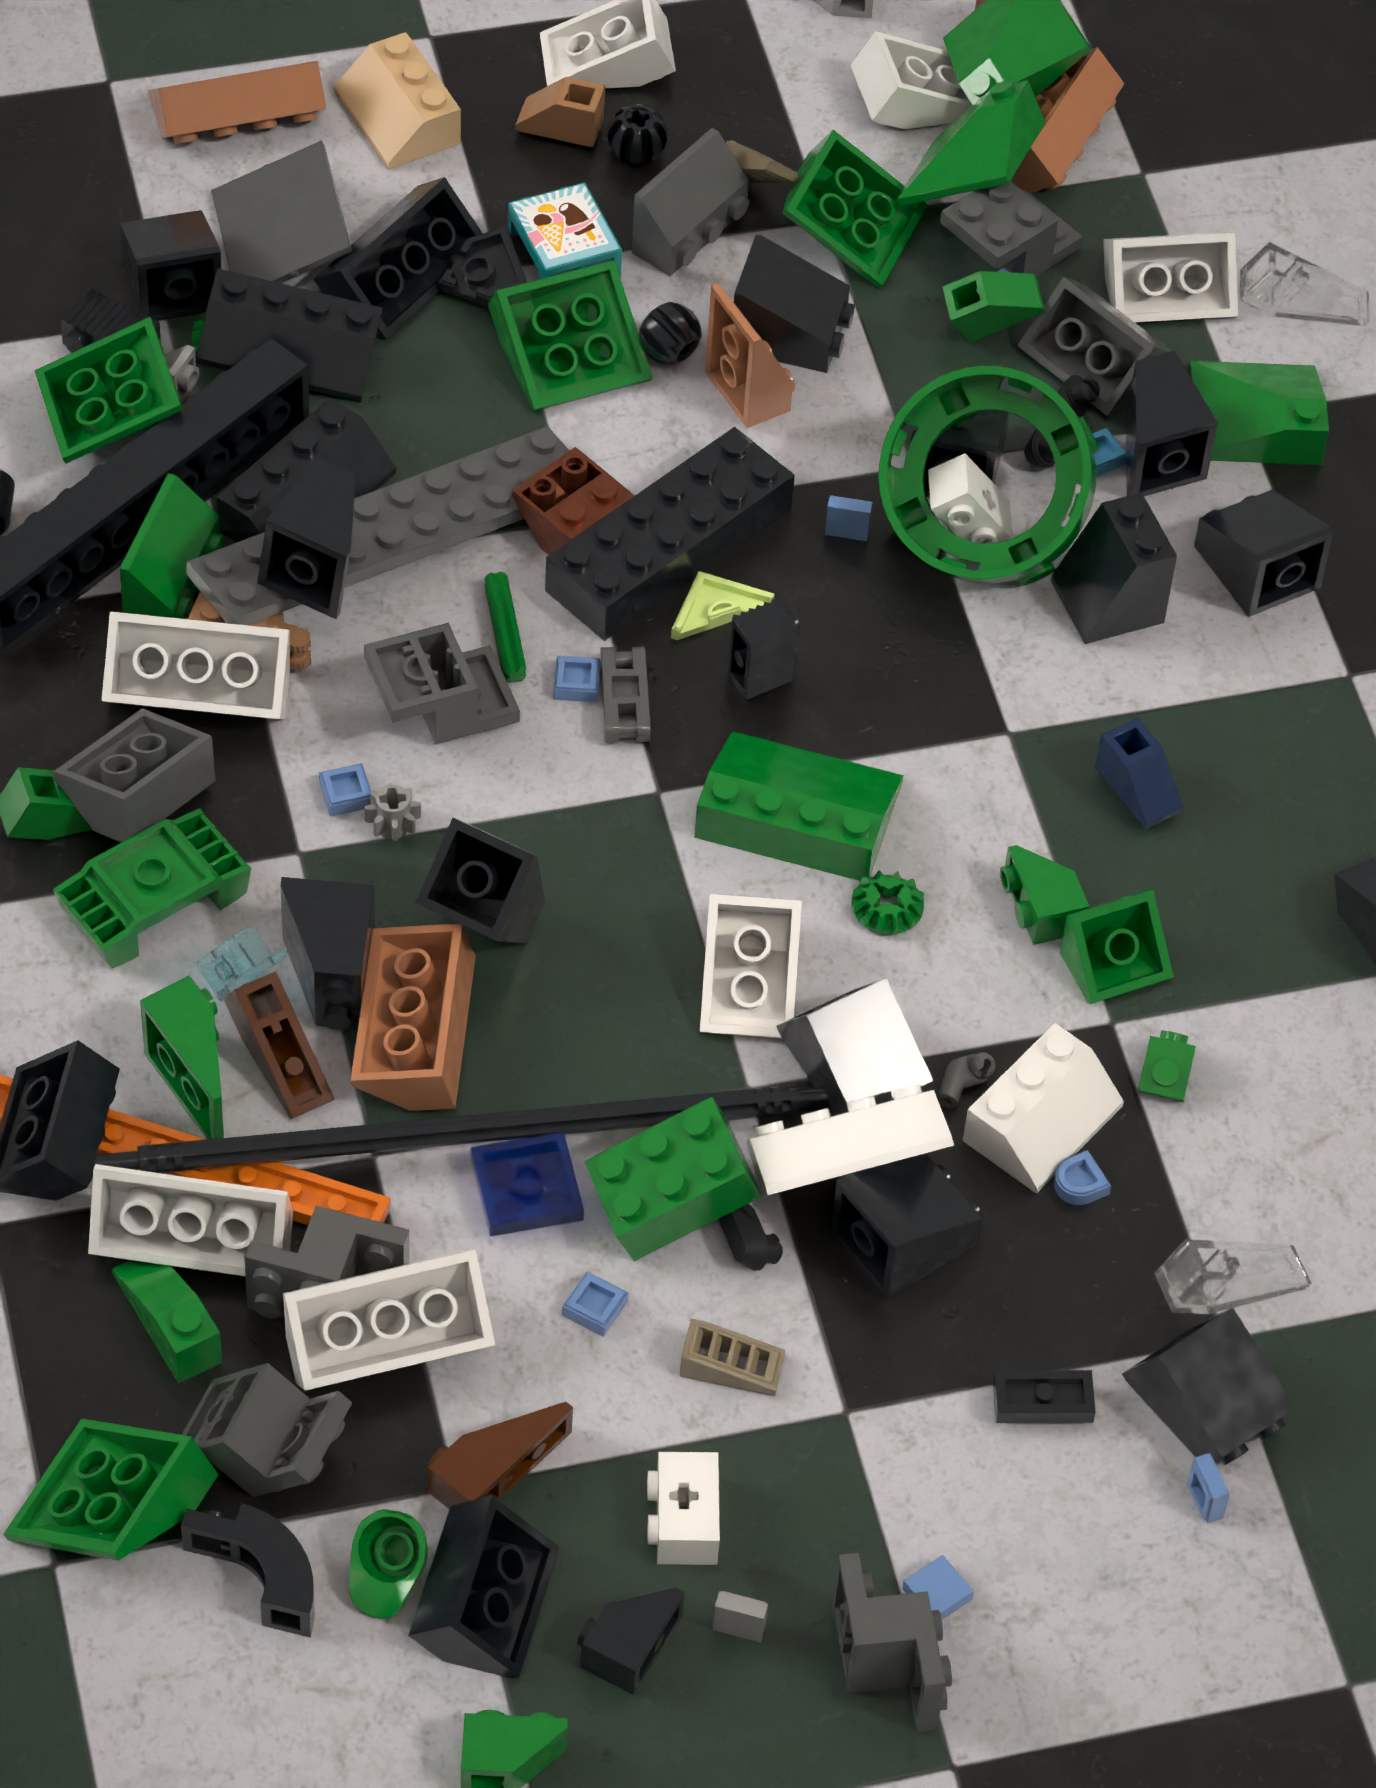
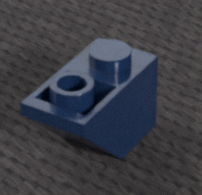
(1138, 773)

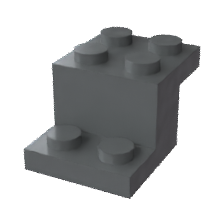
(1011, 229)
(435, 679)
(331, 1250)
(266, 1429)
(890, 1642)

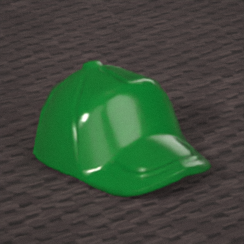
(386, 1562)

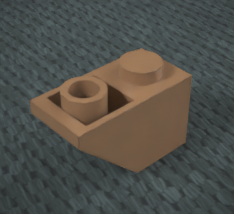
(565, 111)

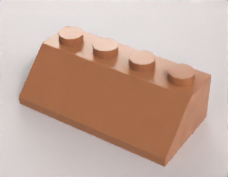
(238, 100)
(1071, 115)
(414, 1015)

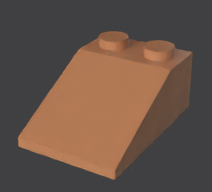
(744, 364)

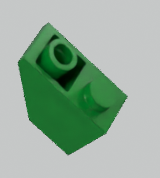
(992, 302)
(1042, 893)
(509, 1748)

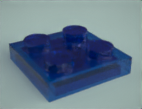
(527, 1184)

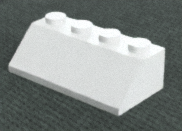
(197, 665)
(848, 1141)
(184, 1219)
(387, 1320)

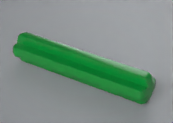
(505, 626)

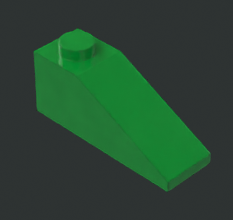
(38, 807)
(171, 1317)

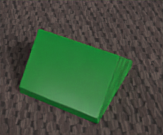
(1116, 947)

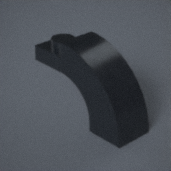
(268, 1552)

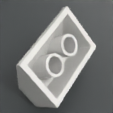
(1172, 276)
(1042, 1108)

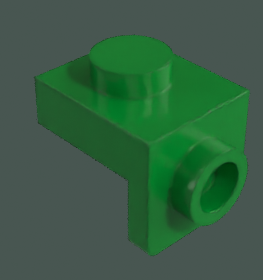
(1167, 1066)

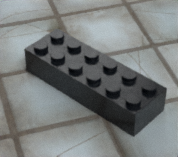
(669, 533)

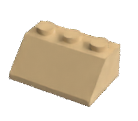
(399, 102)

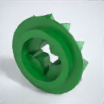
(887, 917)

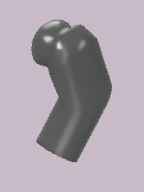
(964, 1073)

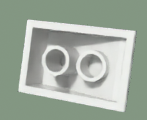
(611, 45)
(908, 83)
(750, 965)

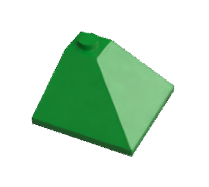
(1014, 44)
(980, 146)
(852, 207)
(570, 335)
(108, 390)
(1264, 411)
(113, 1490)

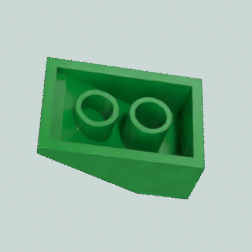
(183, 1049)

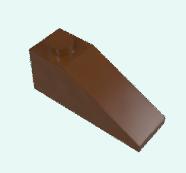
(278, 1044)
(496, 1456)

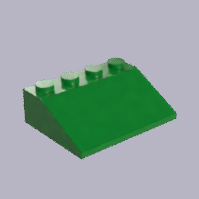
(797, 806)

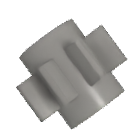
(392, 812)

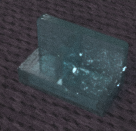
(237, 962)

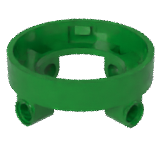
(953, 401)

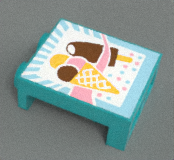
(563, 230)

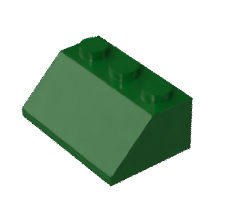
(172, 533)

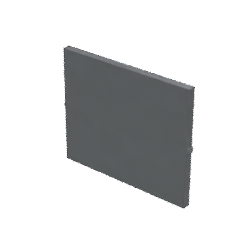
(282, 217)

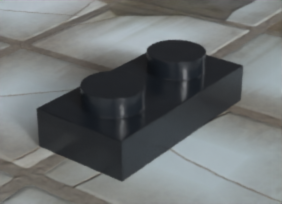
(1044, 1396)

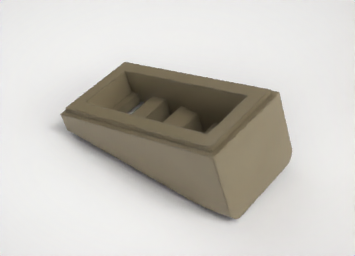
(760, 167)
(712, 1370)

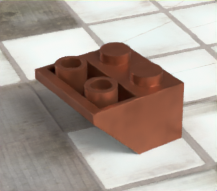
(567, 499)

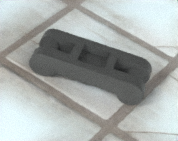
(625, 693)

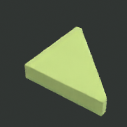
(713, 603)

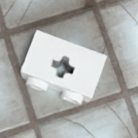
(969, 502)
(692, 1533)

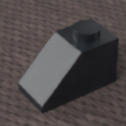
(629, 1637)

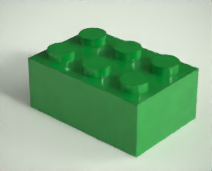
(672, 1179)

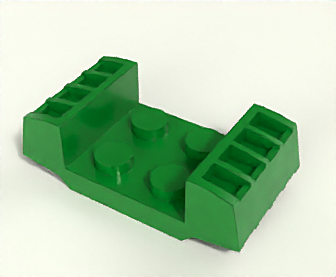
(151, 880)

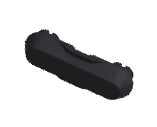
(1078, 394)
(748, 1240)

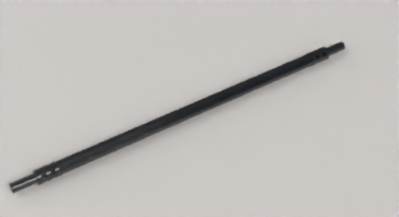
(454, 1130)

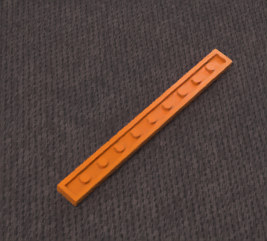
(305, 1188)

